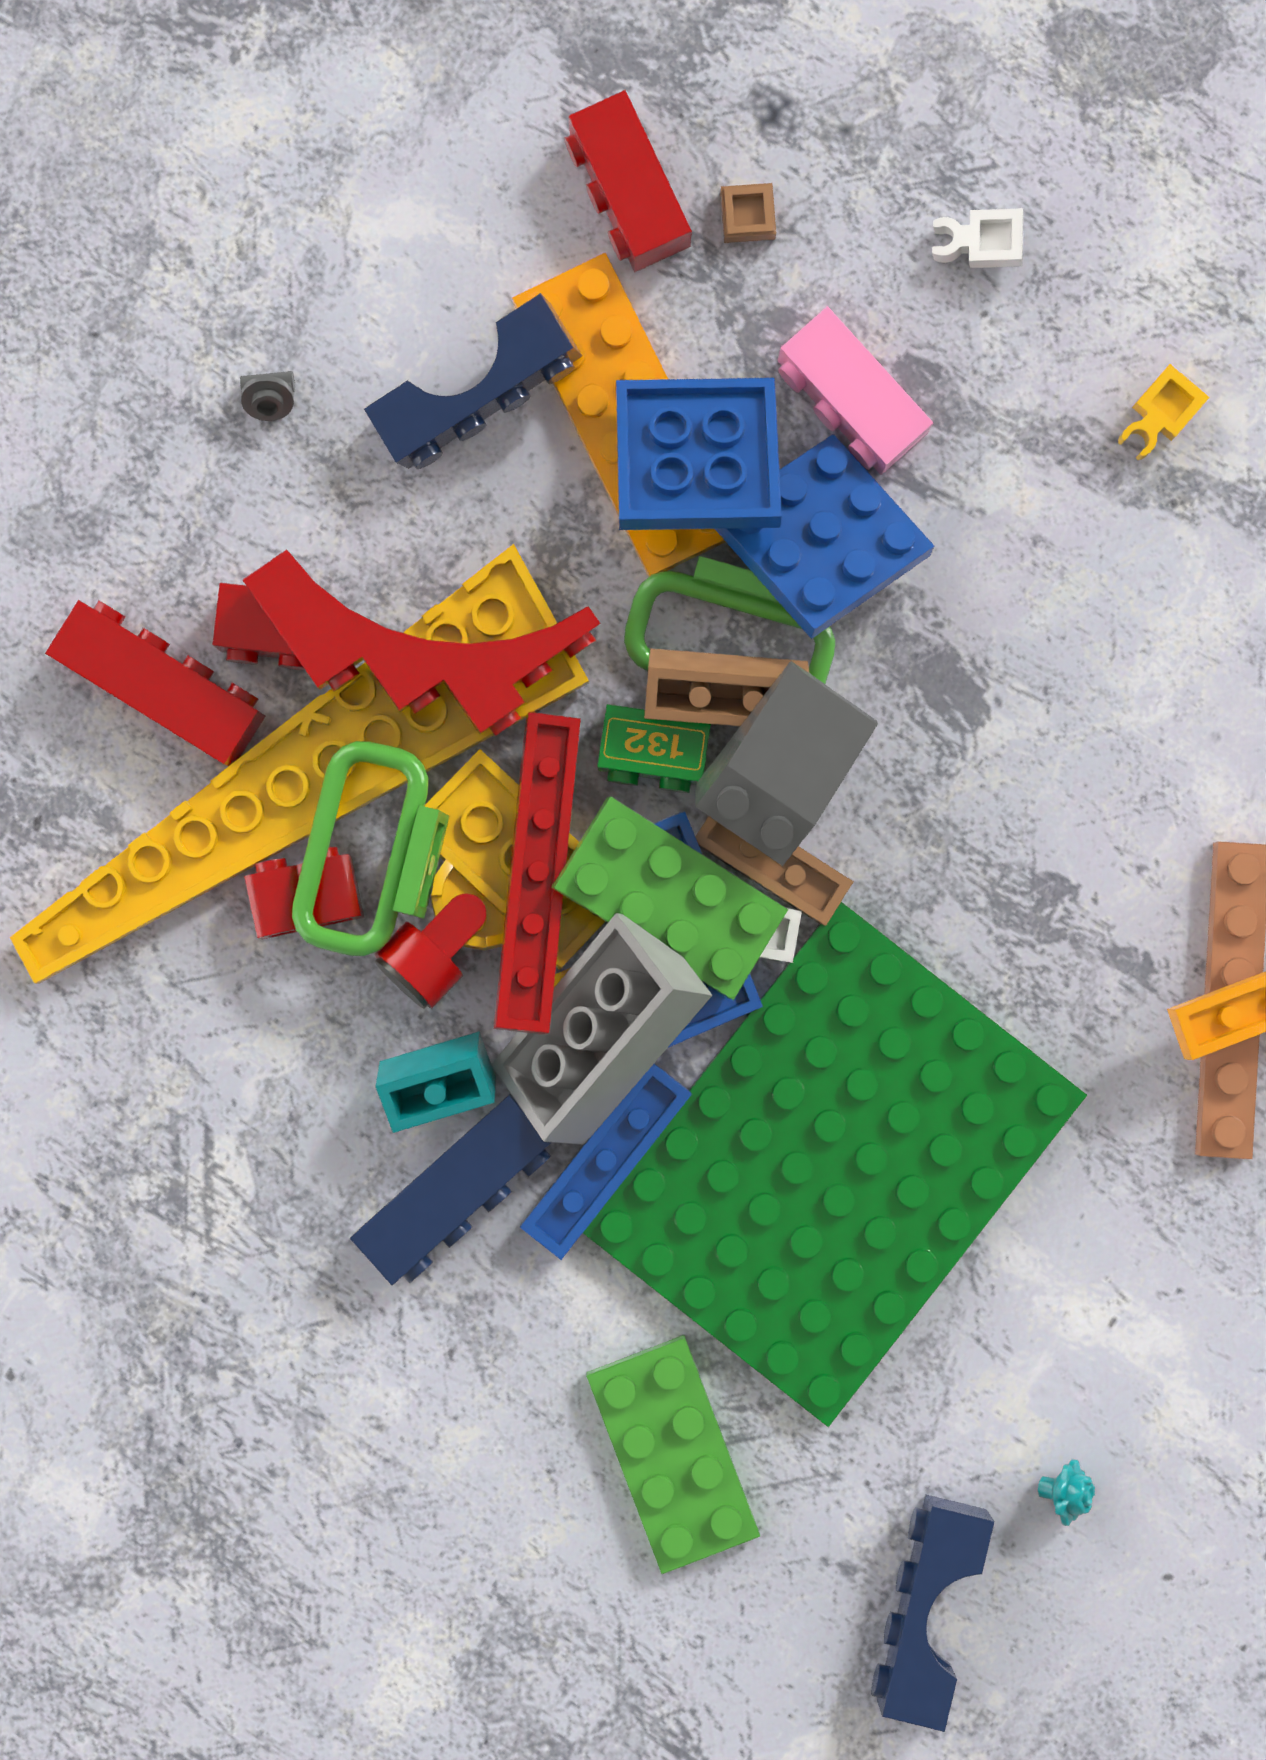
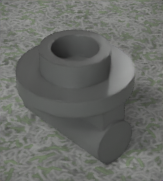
(268, 395)

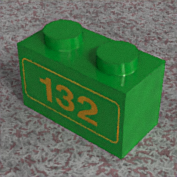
(652, 749)

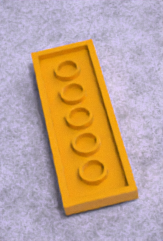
(612, 349)

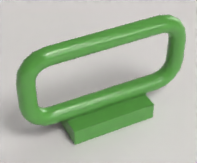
(723, 586)
(411, 860)

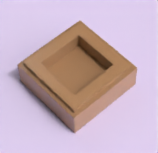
(748, 212)

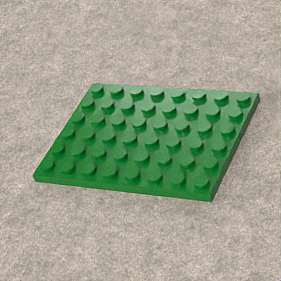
(834, 1163)

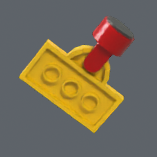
(471, 887)

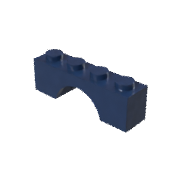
(529, 351)
(948, 1546)

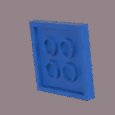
(698, 454)
(835, 539)

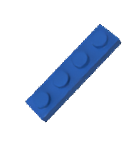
(605, 1161)

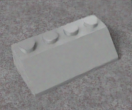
(605, 1032)

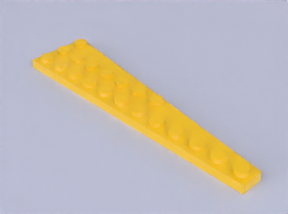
(274, 788)

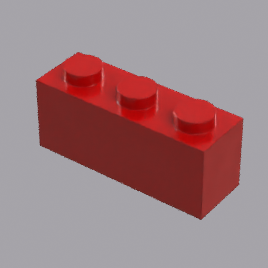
(627, 182)

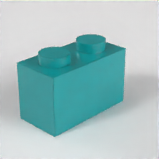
(436, 1082)

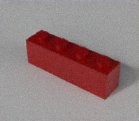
(155, 683)

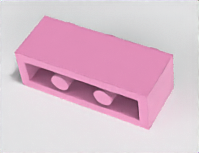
(852, 392)

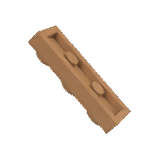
(800, 882)

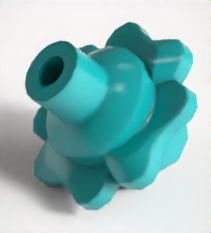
(1069, 1491)

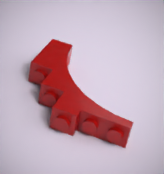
(479, 675)

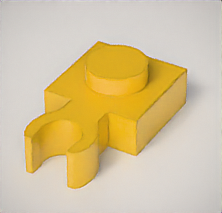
(1165, 409)

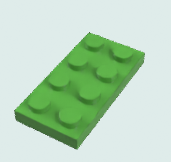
(672, 894)
(673, 1454)

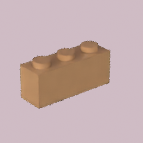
(708, 685)

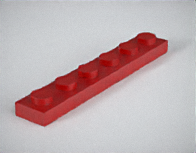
(536, 862)

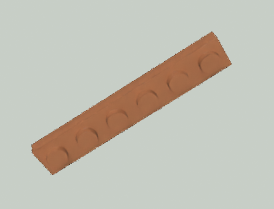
(1233, 955)

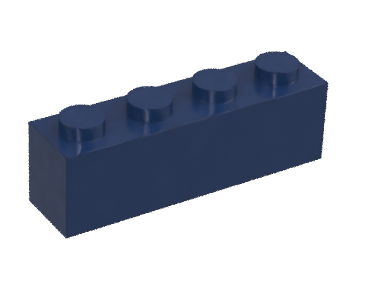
(450, 1191)

